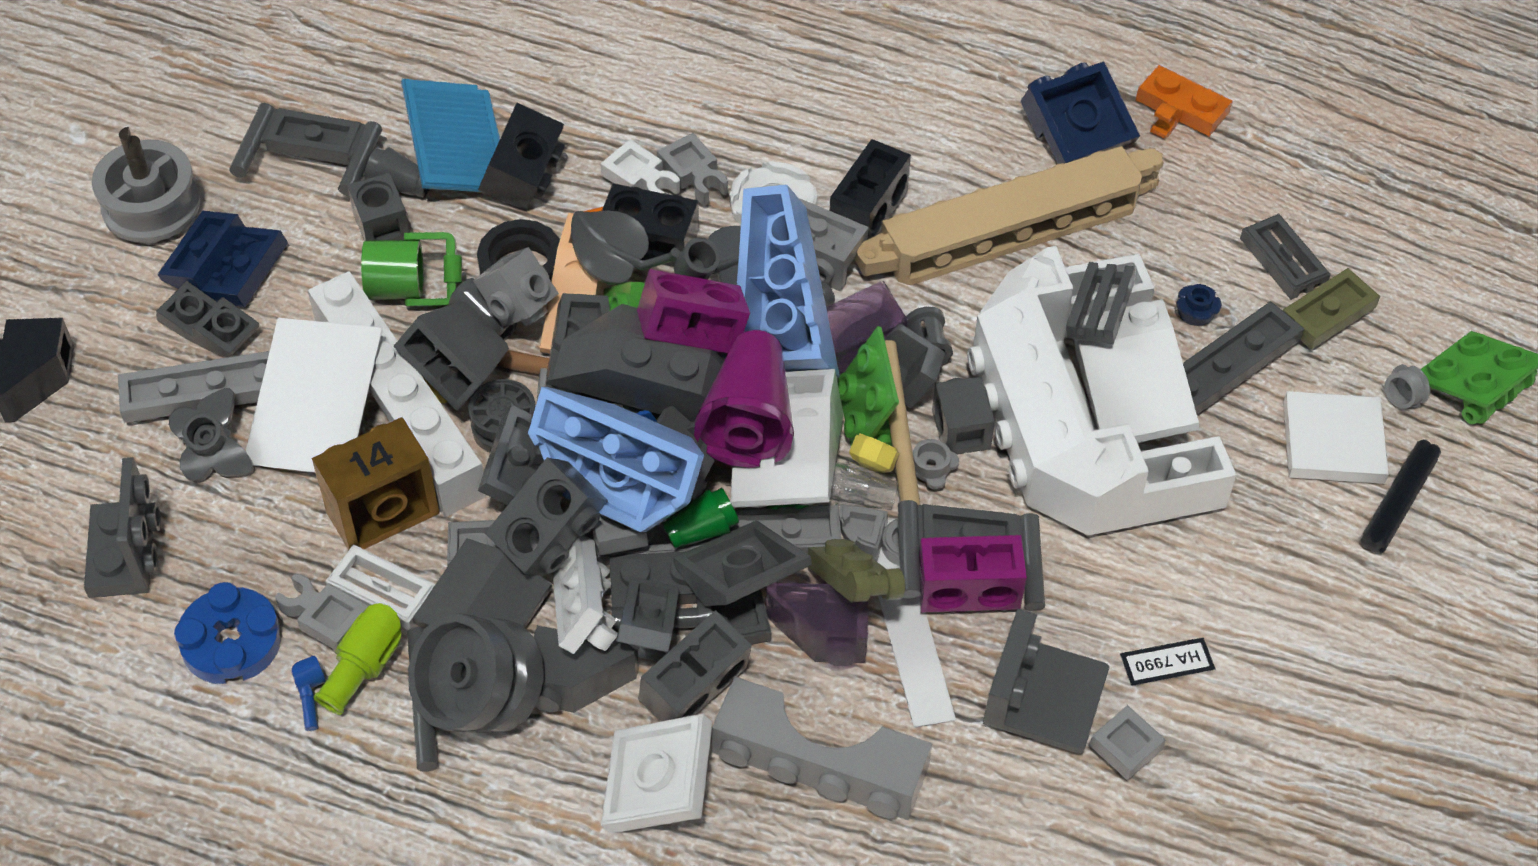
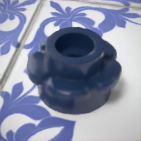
(1198, 304)

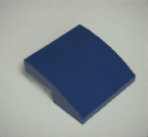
(223, 257)

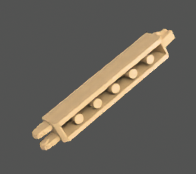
(1010, 215)

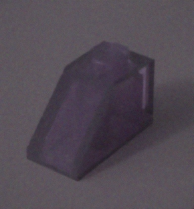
(820, 621)

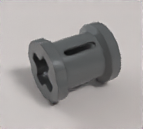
(933, 332)

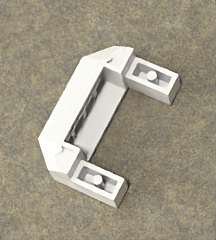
(1045, 422)

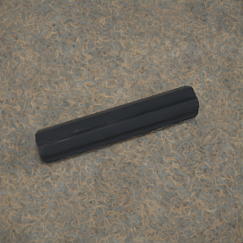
(1400, 496)

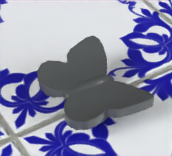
(208, 439)

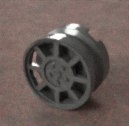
(488, 413)

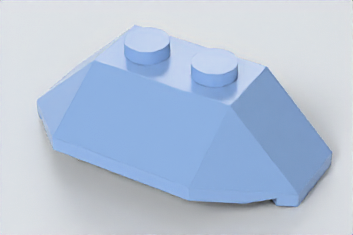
(629, 459)

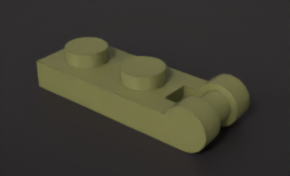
(855, 572)

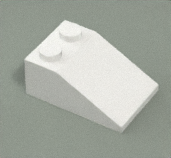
(1138, 375)

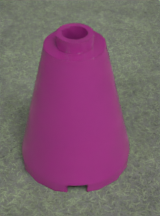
(748, 404)

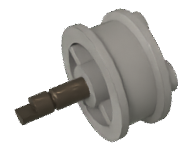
(145, 189)

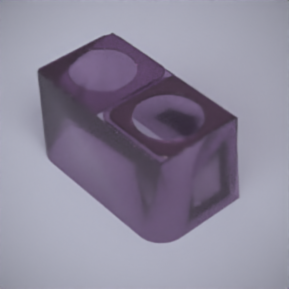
(857, 317)

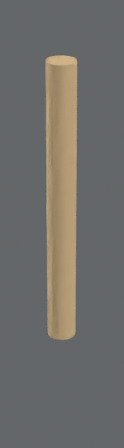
(900, 434)

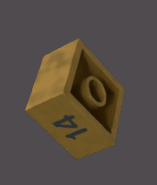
(376, 484)

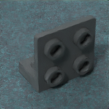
(121, 539)
(1044, 689)

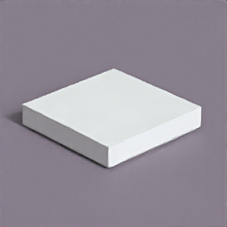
(1335, 437)
(657, 774)

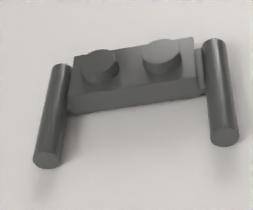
(311, 138)
(942, 521)

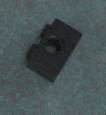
(522, 156)

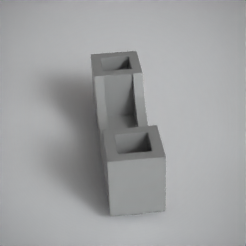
(877, 773)

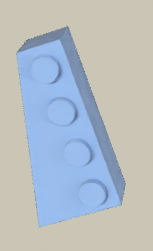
(783, 278)

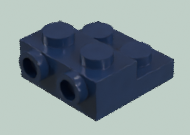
(1079, 112)

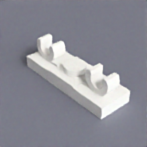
(578, 599)

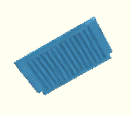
(450, 133)

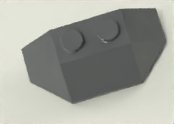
(622, 366)

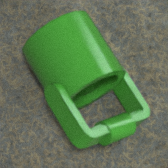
(397, 270)

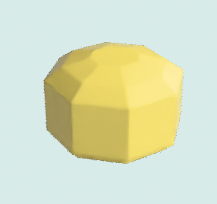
(873, 454)

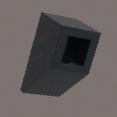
(32, 363)

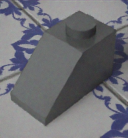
(581, 677)

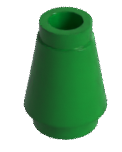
(701, 519)

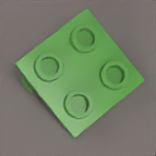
(1482, 374)
(869, 391)

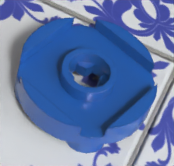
(221, 609)

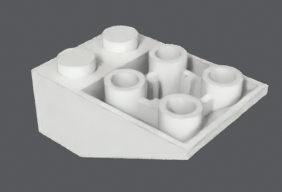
(809, 466)

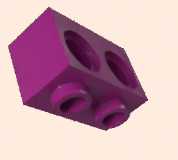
(692, 311)
(972, 573)

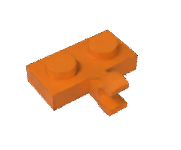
(1181, 101)

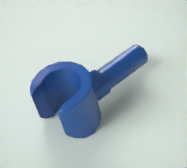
(308, 675)

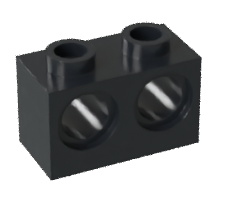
(873, 186)
(667, 218)

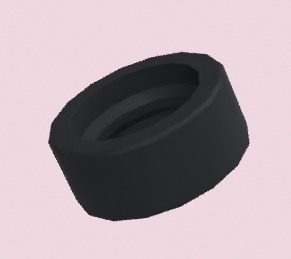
(515, 236)

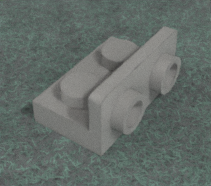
(834, 243)

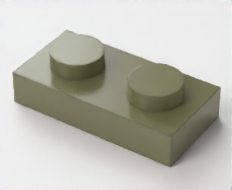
(1332, 307)

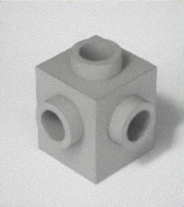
(516, 288)

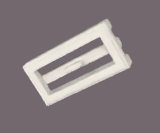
(387, 570)

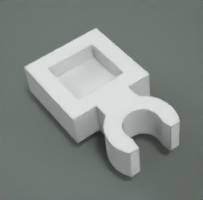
(639, 168)

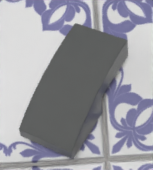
(205, 322)

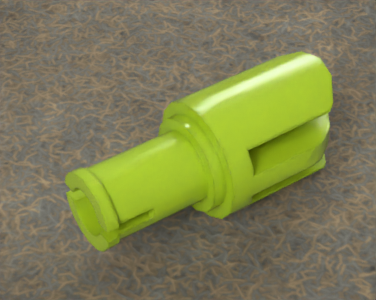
(361, 655)

